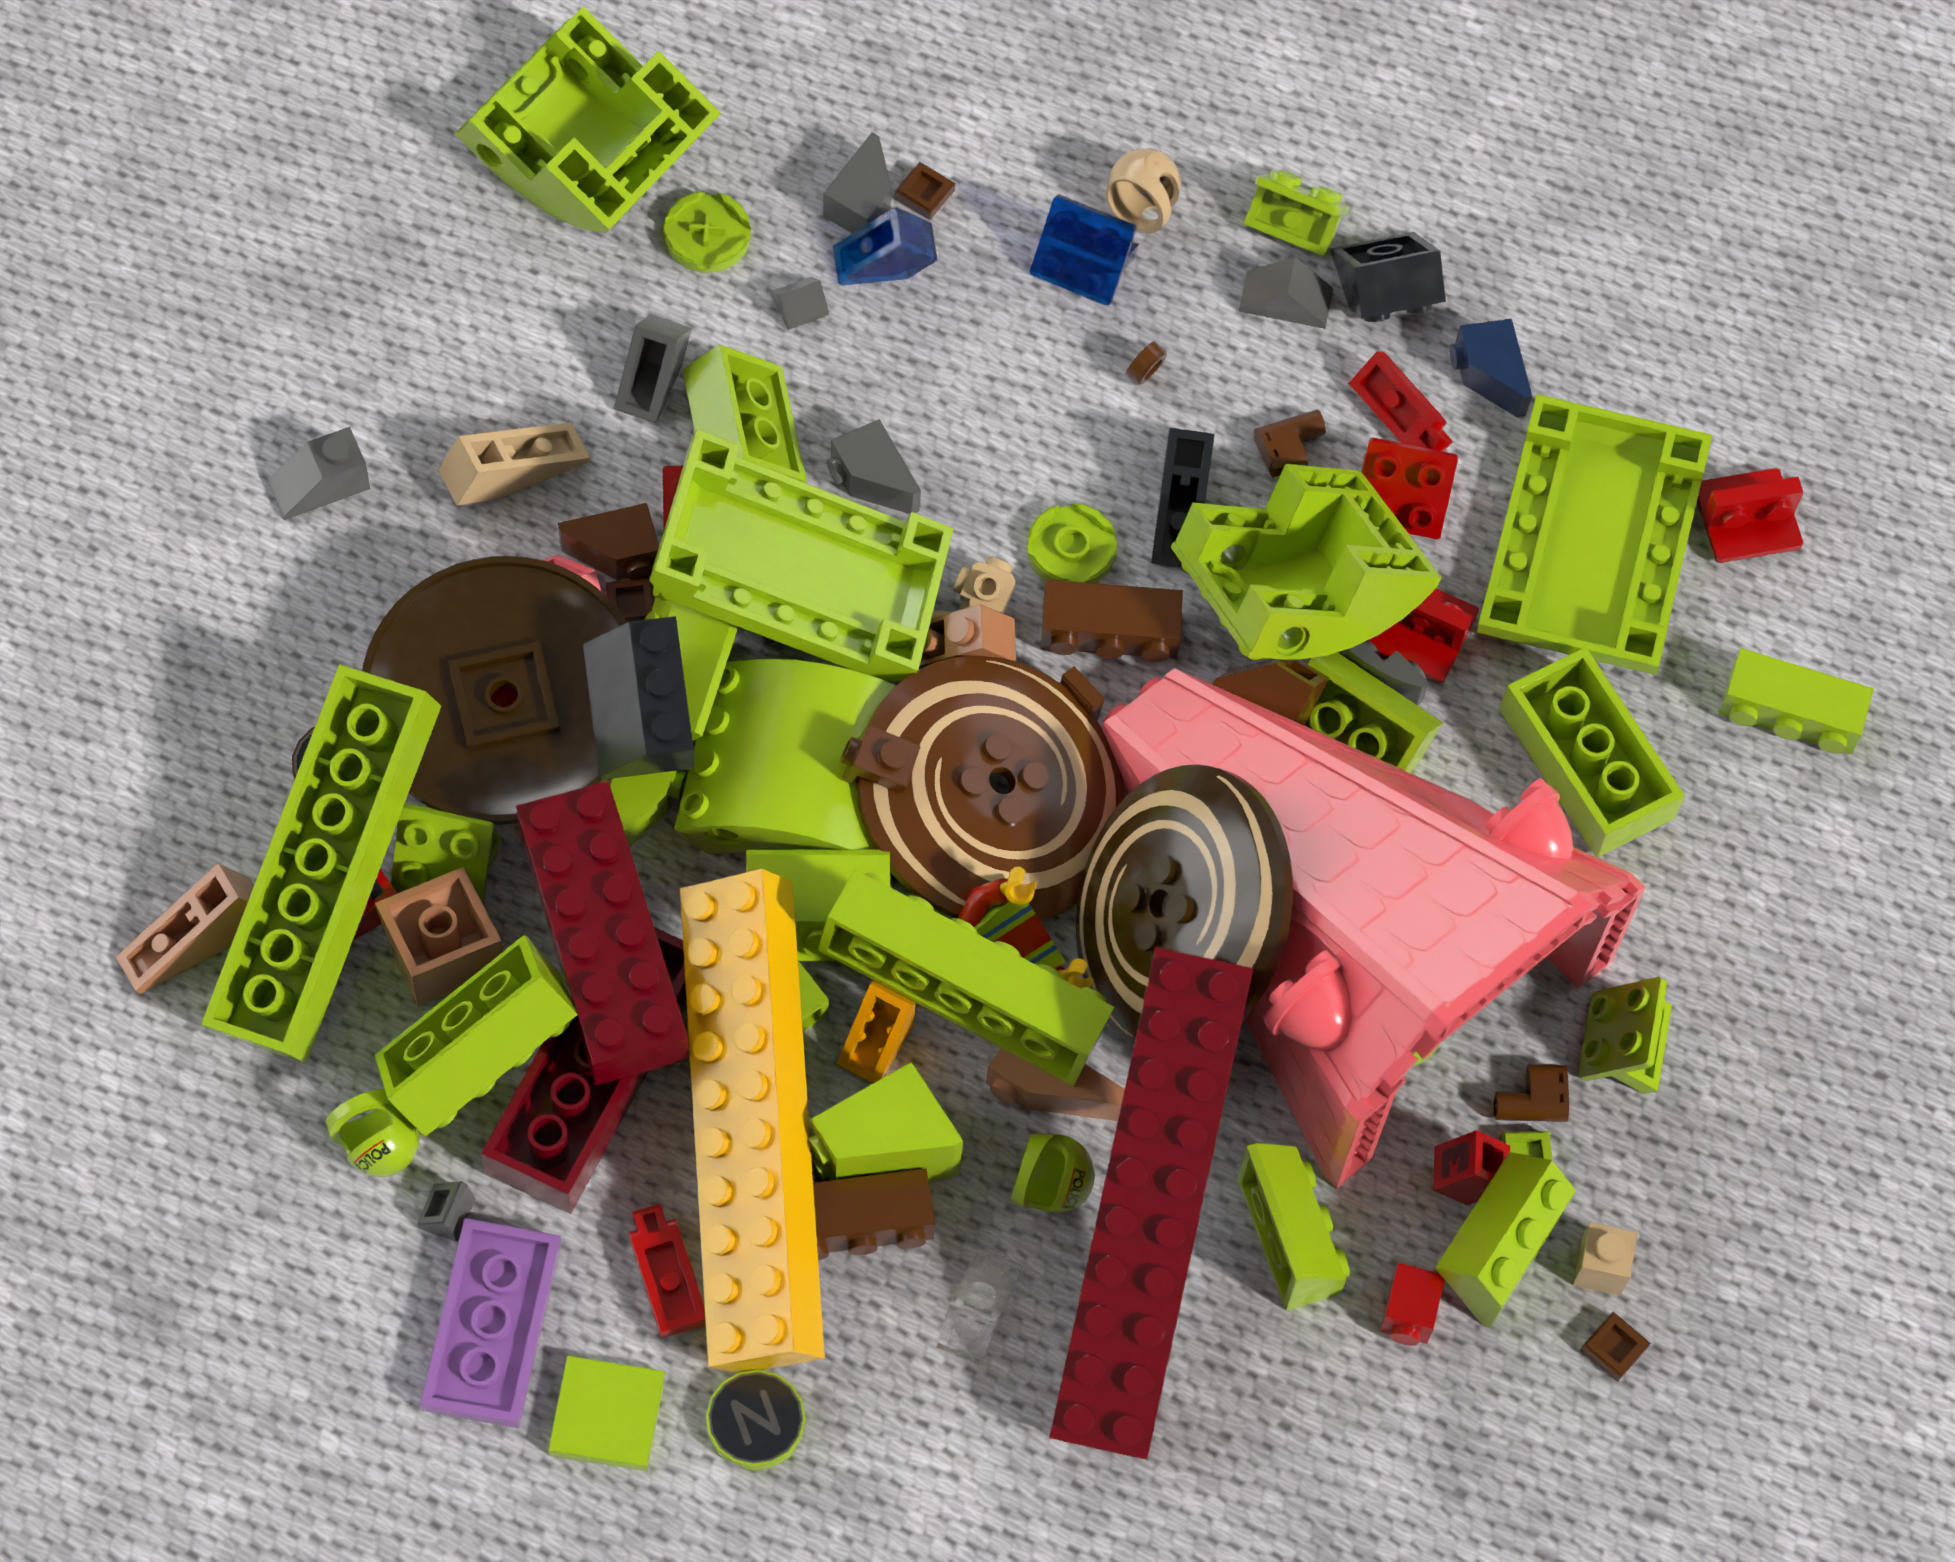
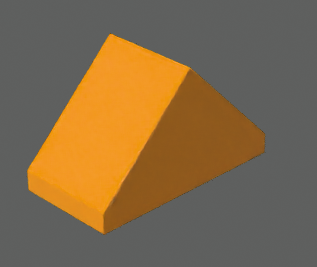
(877, 1033)

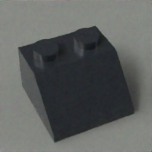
(1390, 276)

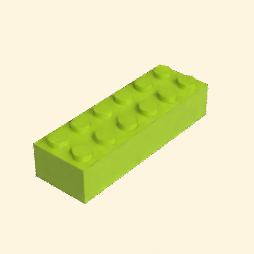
(965, 976)

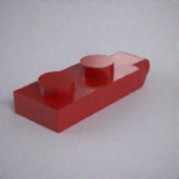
(1400, 404)
(666, 1272)

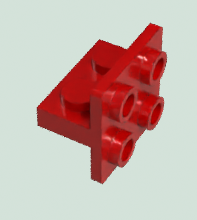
(1412, 483)
(1751, 514)
(1430, 634)

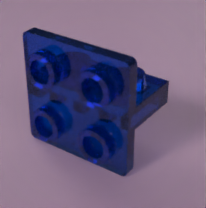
(1084, 249)

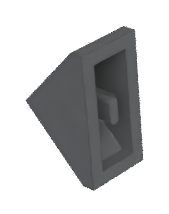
(1287, 293)

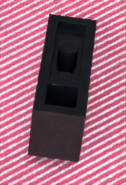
(1182, 483)

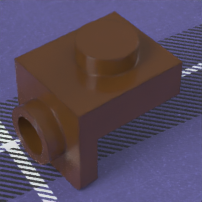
(880, 758)

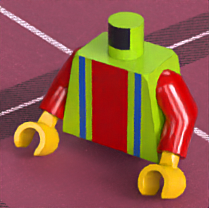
(1004, 914)

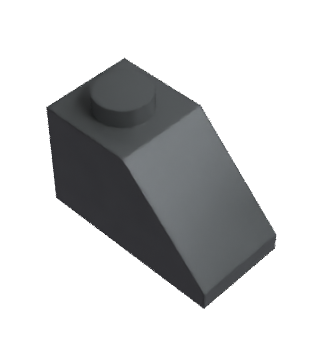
(860, 189)
(651, 367)
(873, 469)
(320, 474)

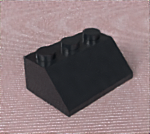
(639, 699)

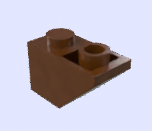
(1278, 685)

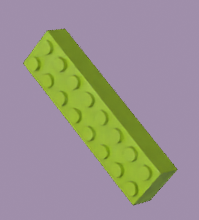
(322, 864)

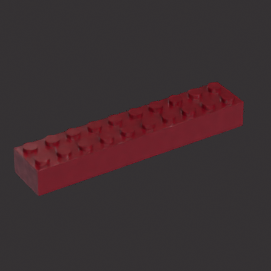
(1151, 1203)

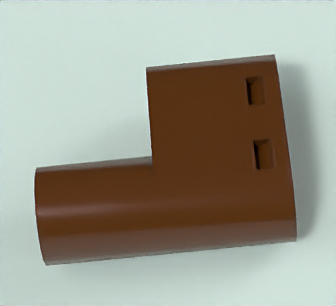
(1282, 440)
(1544, 1098)

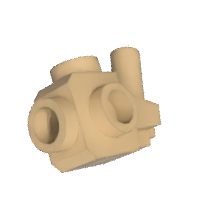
(985, 585)

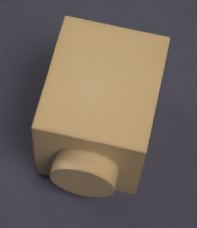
(1605, 1258)

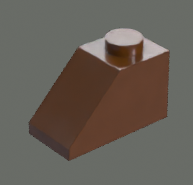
(613, 542)

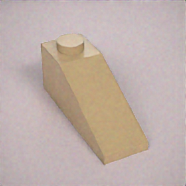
(507, 461)

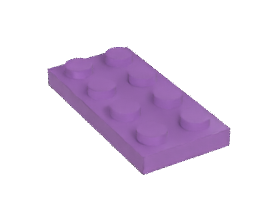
(491, 1323)

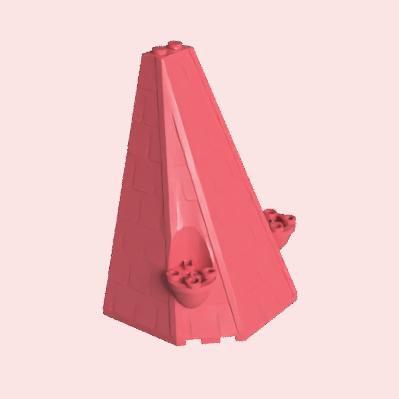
(1400, 906)

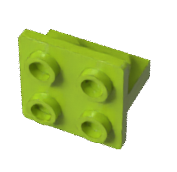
(1295, 212)
(439, 843)
(1627, 1034)

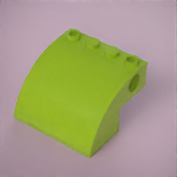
(587, 125)
(1307, 570)
(773, 756)

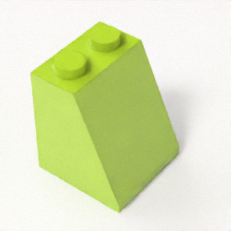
(885, 1131)

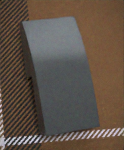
(1395, 671)

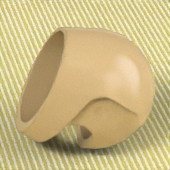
(1146, 173)

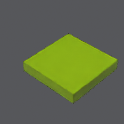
(607, 1413)

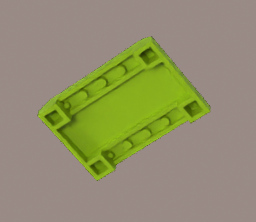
(1595, 534)
(800, 563)

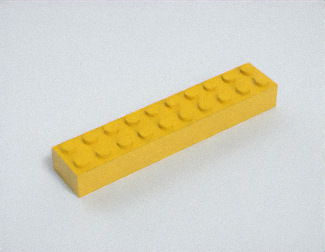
(751, 1123)

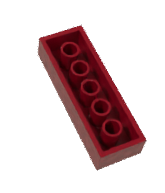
(602, 933)
(558, 1116)

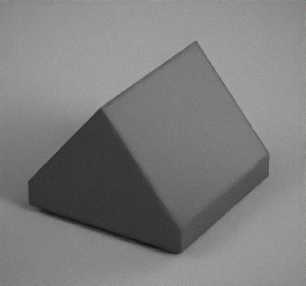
(800, 302)
(446, 1209)

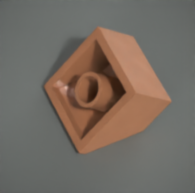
(439, 934)

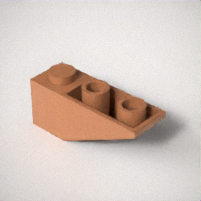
(970, 633)

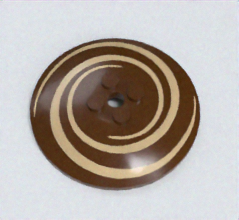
(950, 823)

